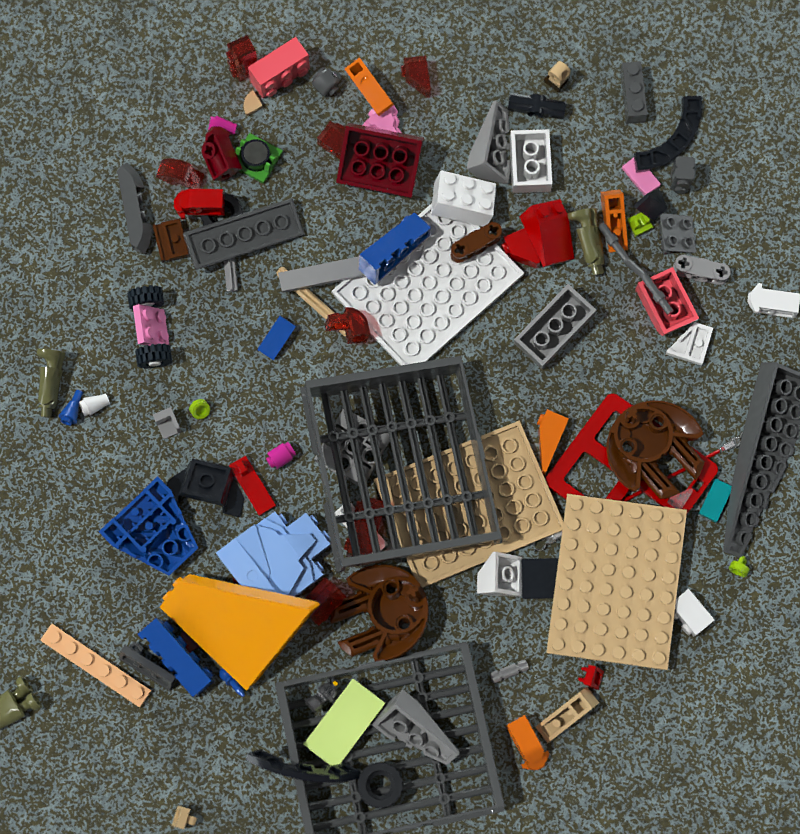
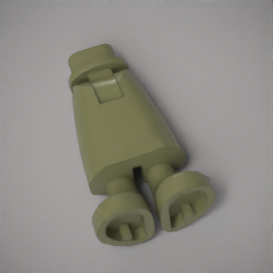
(590, 238)
(49, 380)
(10, 708)

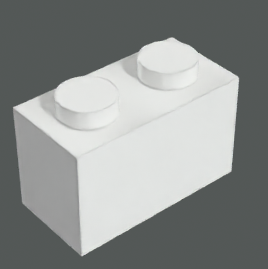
(691, 613)

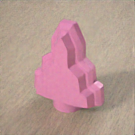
(386, 121)

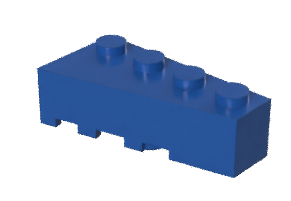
(393, 247)
(177, 657)

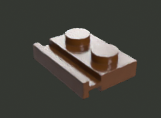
(170, 240)

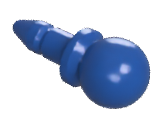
(230, 681)

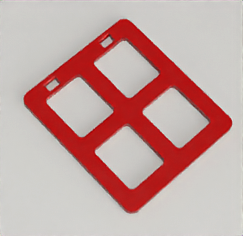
(586, 443)

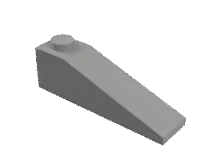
(488, 154)
(410, 723)

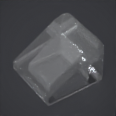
(680, 499)

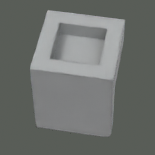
(167, 423)

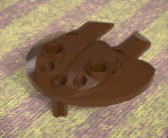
(651, 444)
(385, 610)

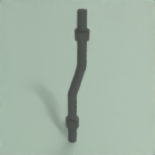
(658, 296)

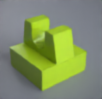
(639, 224)

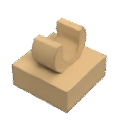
(182, 817)

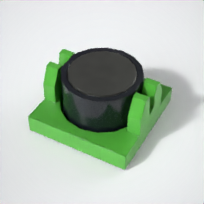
(257, 157)

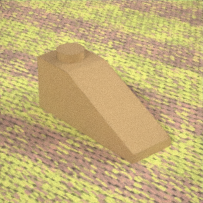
(567, 714)

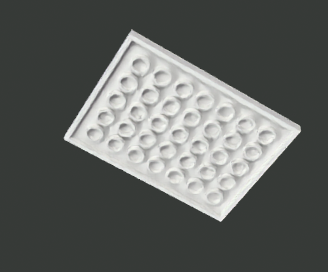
(429, 294)

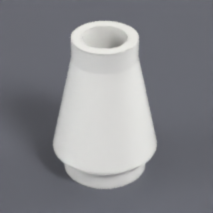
(93, 404)

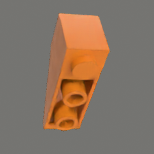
(369, 86)

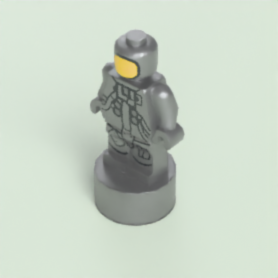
(325, 693)

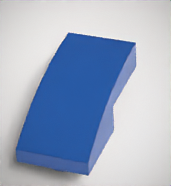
(276, 337)

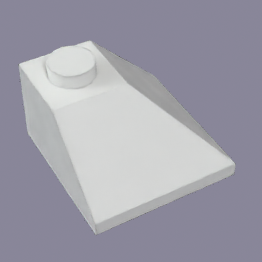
(500, 576)

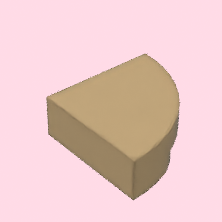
(252, 103)

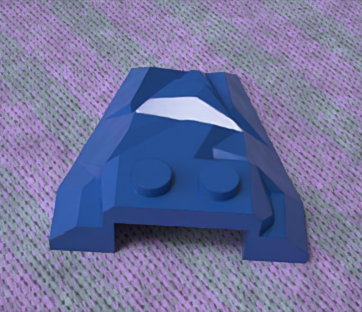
(147, 526)

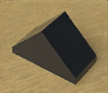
(652, 204)

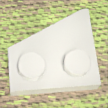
(692, 344)

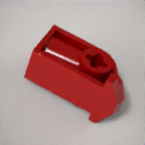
(200, 202)

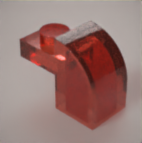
(179, 172)
(353, 323)

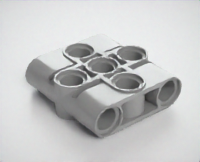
(346, 455)

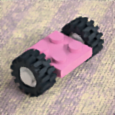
(150, 327)

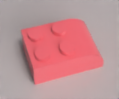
(676, 297)

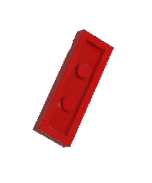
(252, 485)

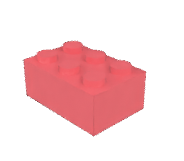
(279, 68)

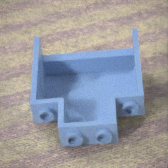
(276, 555)

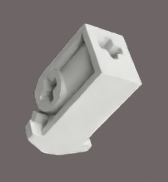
(774, 302)

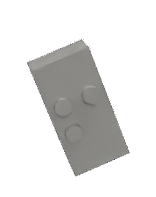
(555, 326)

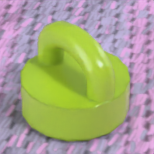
(199, 409)
(739, 567)

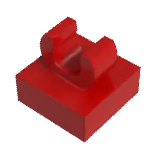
(593, 677)

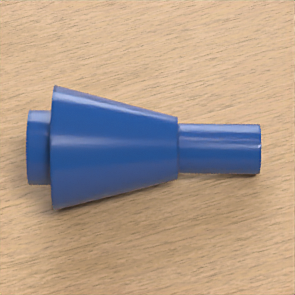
(70, 412)

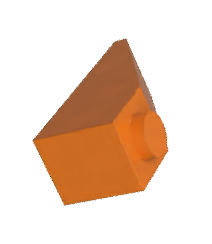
(614, 216)
(549, 435)

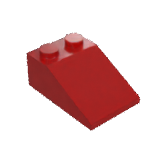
(549, 232)

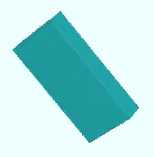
(715, 500)

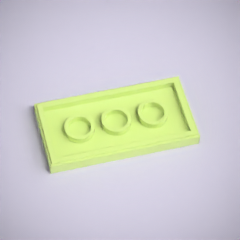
(344, 723)

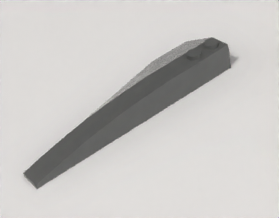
(764, 448)

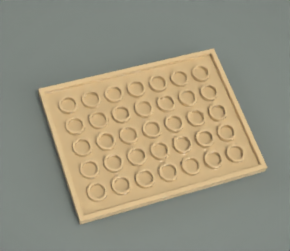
(519, 496)
(617, 582)

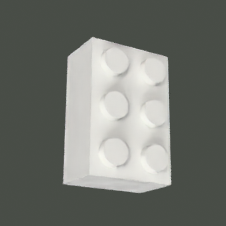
(530, 161)
(463, 198)

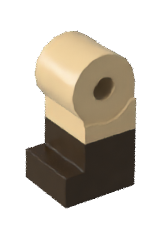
(558, 76)

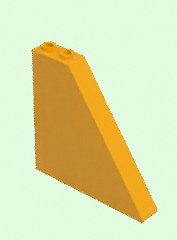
(236, 623)

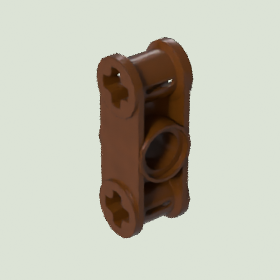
(476, 242)

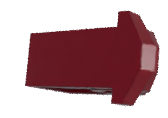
(220, 154)

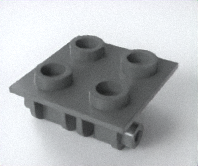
(676, 233)

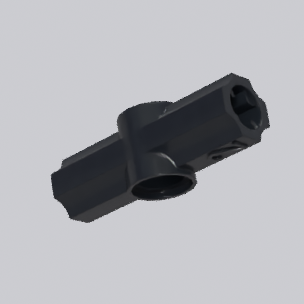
(536, 105)

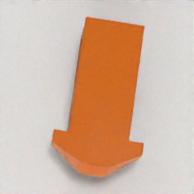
(527, 744)

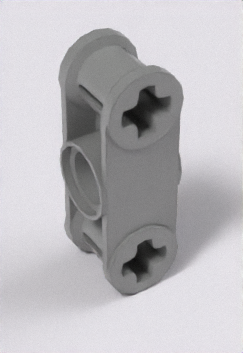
(701, 270)

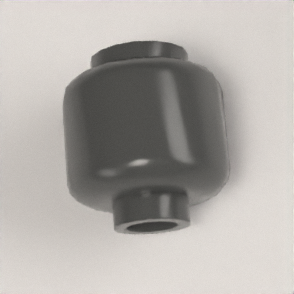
(325, 82)

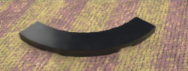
(679, 140)
(306, 772)

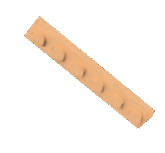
(95, 665)

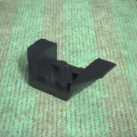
(208, 484)

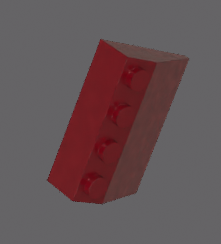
(379, 160)

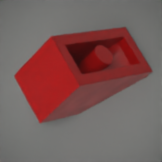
(520, 248)

